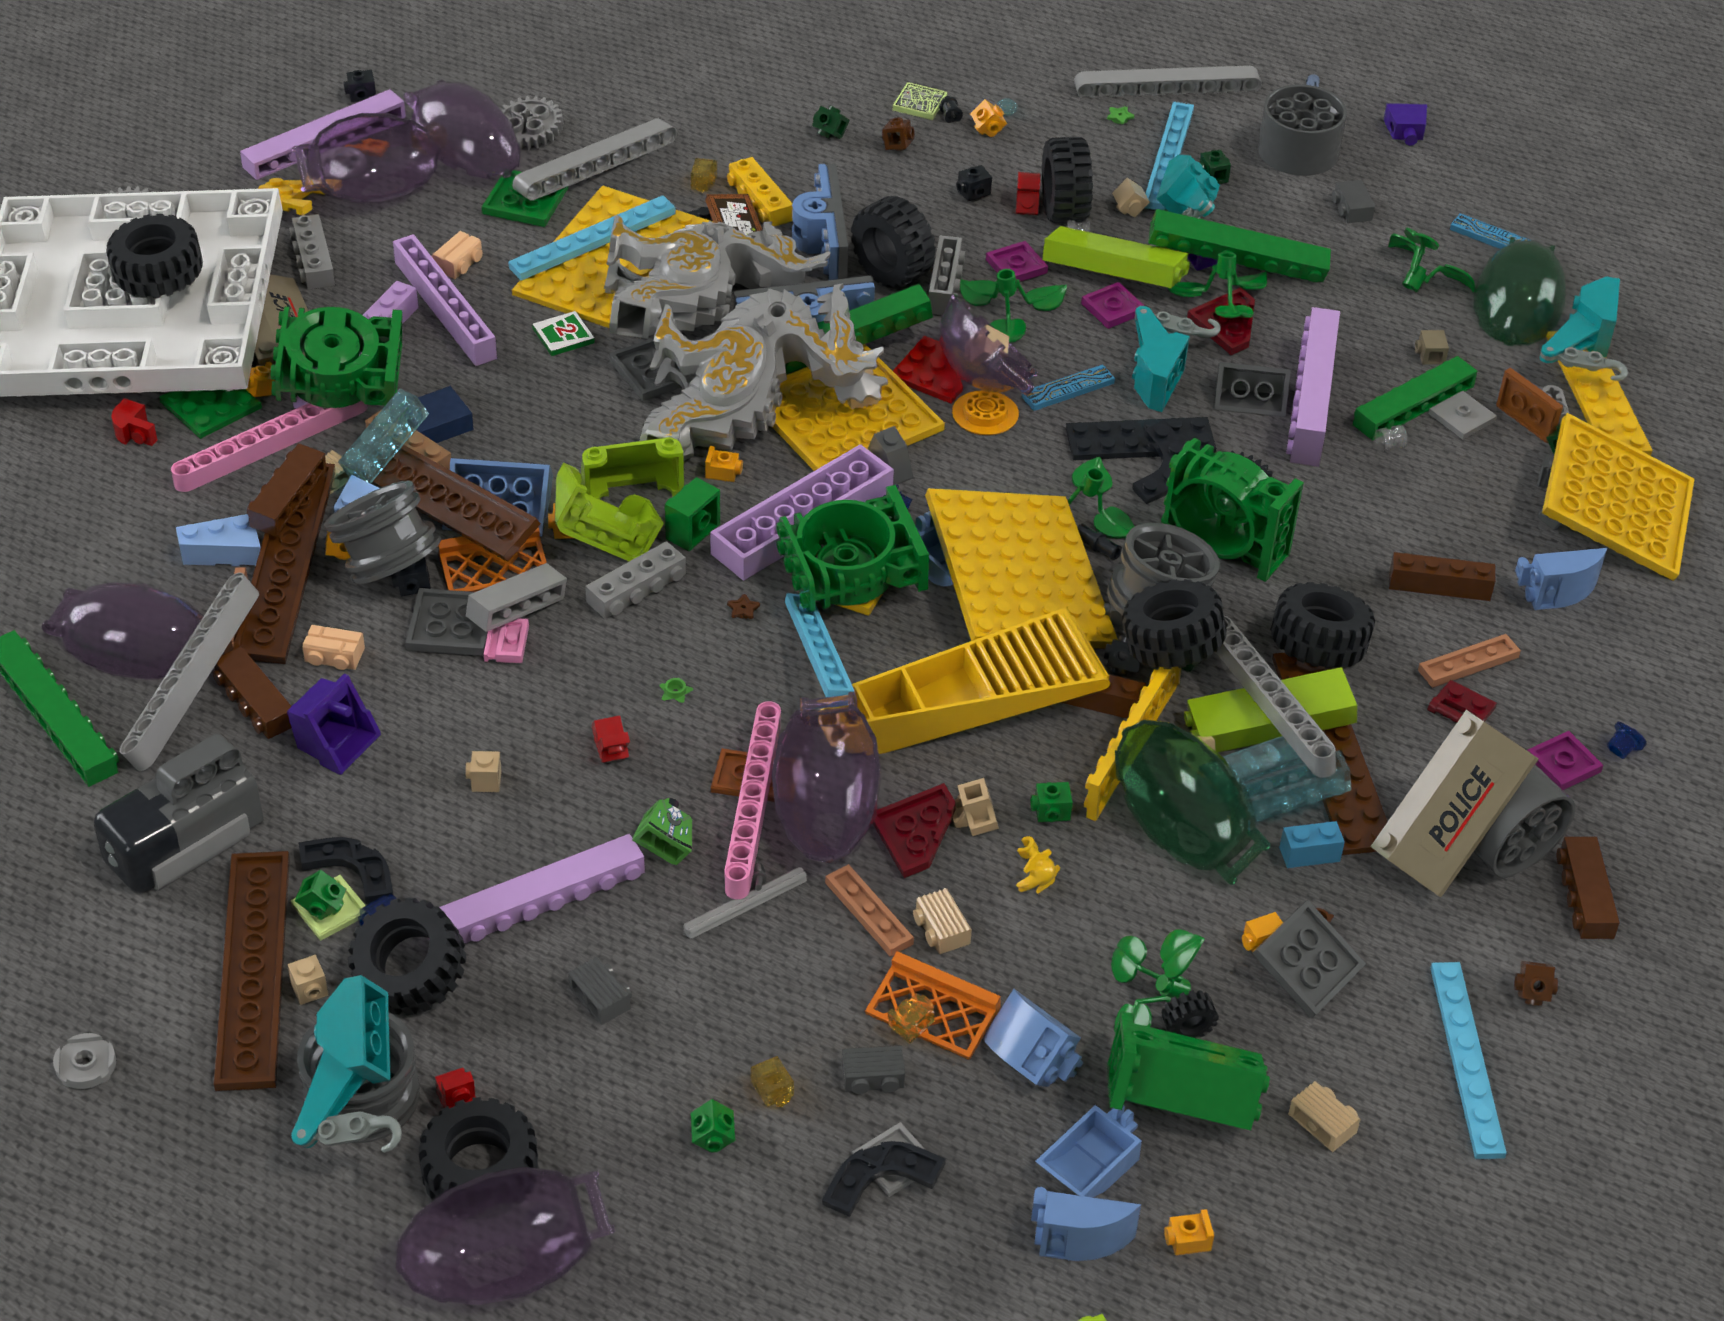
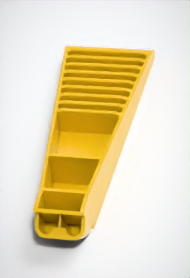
(981, 682)

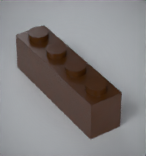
(286, 489)
(1442, 576)
(253, 692)
(1113, 700)
(1588, 888)

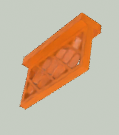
(466, 550)
(950, 989)

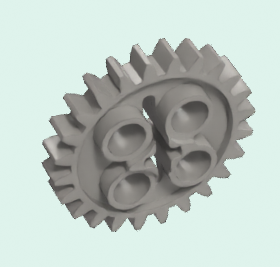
(538, 117)

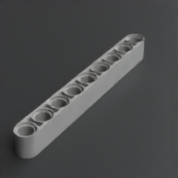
(1168, 80)
(594, 159)
(189, 672)
(1277, 702)

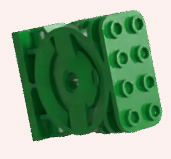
(333, 343)
(1221, 491)
(851, 537)

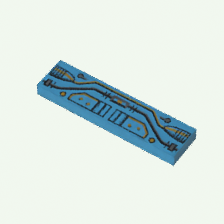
(1483, 232)
(1069, 387)

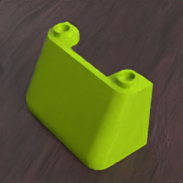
(633, 464)
(619, 531)

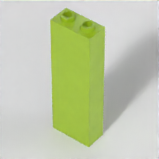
(1115, 257)
(1239, 722)

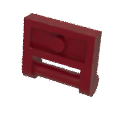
(1461, 699)

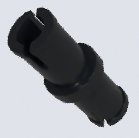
(1099, 542)

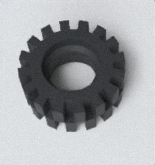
(1190, 1014)

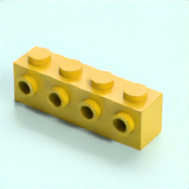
(765, 195)

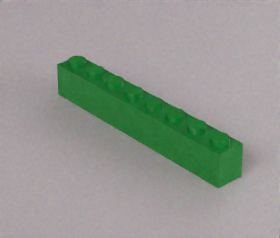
(1251, 247)
(883, 317)
(55, 712)

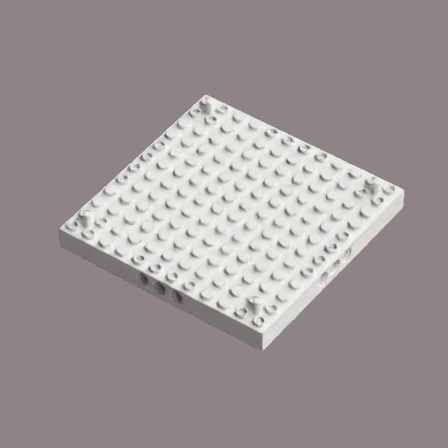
(80, 333)

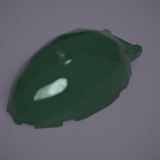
(1520, 293)
(1187, 798)

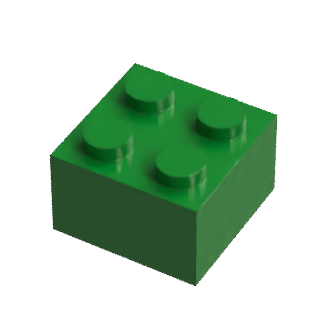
(692, 514)

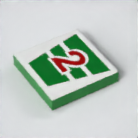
(563, 333)

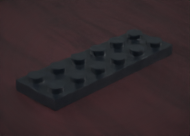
(1127, 437)

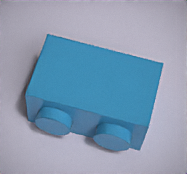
(1311, 844)

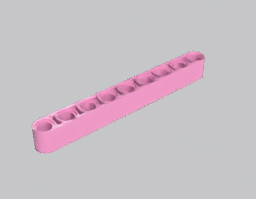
(258, 443)
(752, 800)

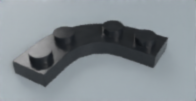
(1167, 445)
(350, 854)
(878, 1161)

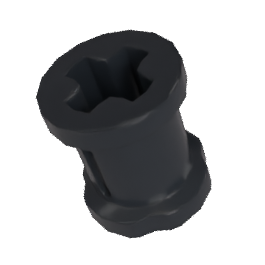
(953, 108)

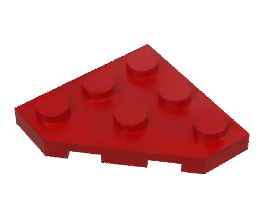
(929, 371)

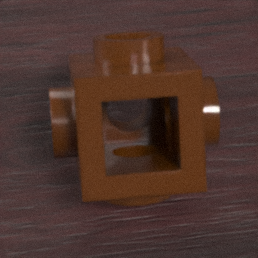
(898, 134)
(1533, 972)

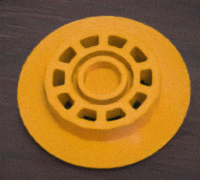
(985, 412)

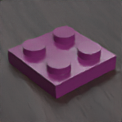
(1020, 259)
(1111, 304)
(1566, 760)

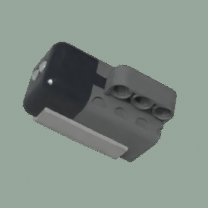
(180, 817)

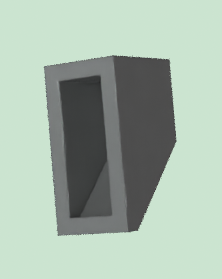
(892, 450)

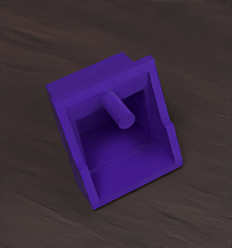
(333, 723)

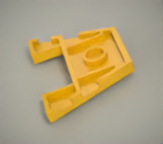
(291, 194)

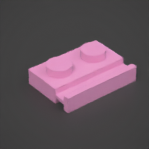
(507, 642)

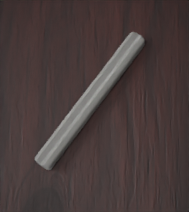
(738, 906)

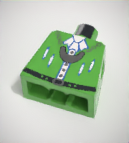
(666, 831)

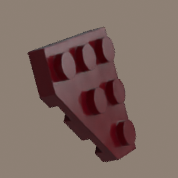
(1234, 332)
(915, 828)

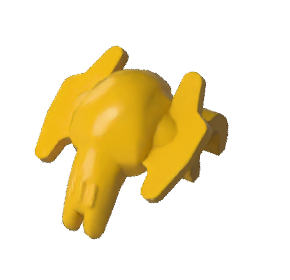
(1040, 866)

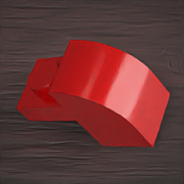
(1028, 193)
(131, 423)
(610, 739)
(455, 1087)

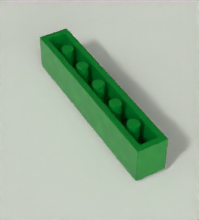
(1415, 397)

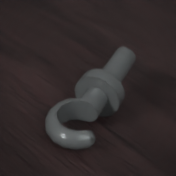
(759, 876)

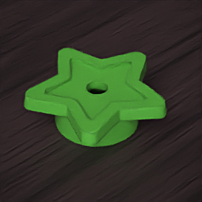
(1119, 115)
(675, 683)

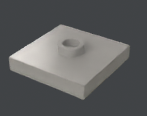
(1462, 414)

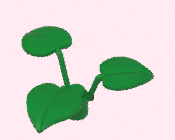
(1226, 269)
(1417, 274)
(981, 291)
(1095, 480)
(1176, 952)

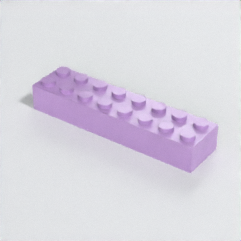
(1313, 387)
(750, 539)

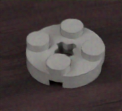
(88, 1075)

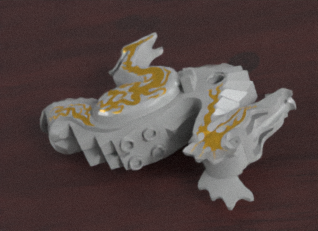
(695, 273)
(737, 371)

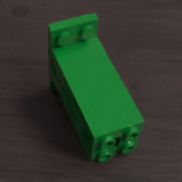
(1185, 1075)

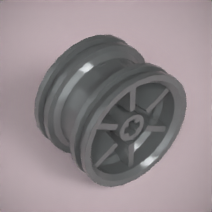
(382, 532)
(1160, 554)
(388, 1098)

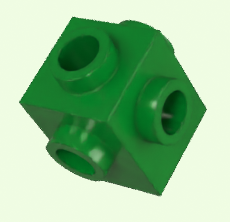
(1052, 802)
(321, 895)
(712, 1126)

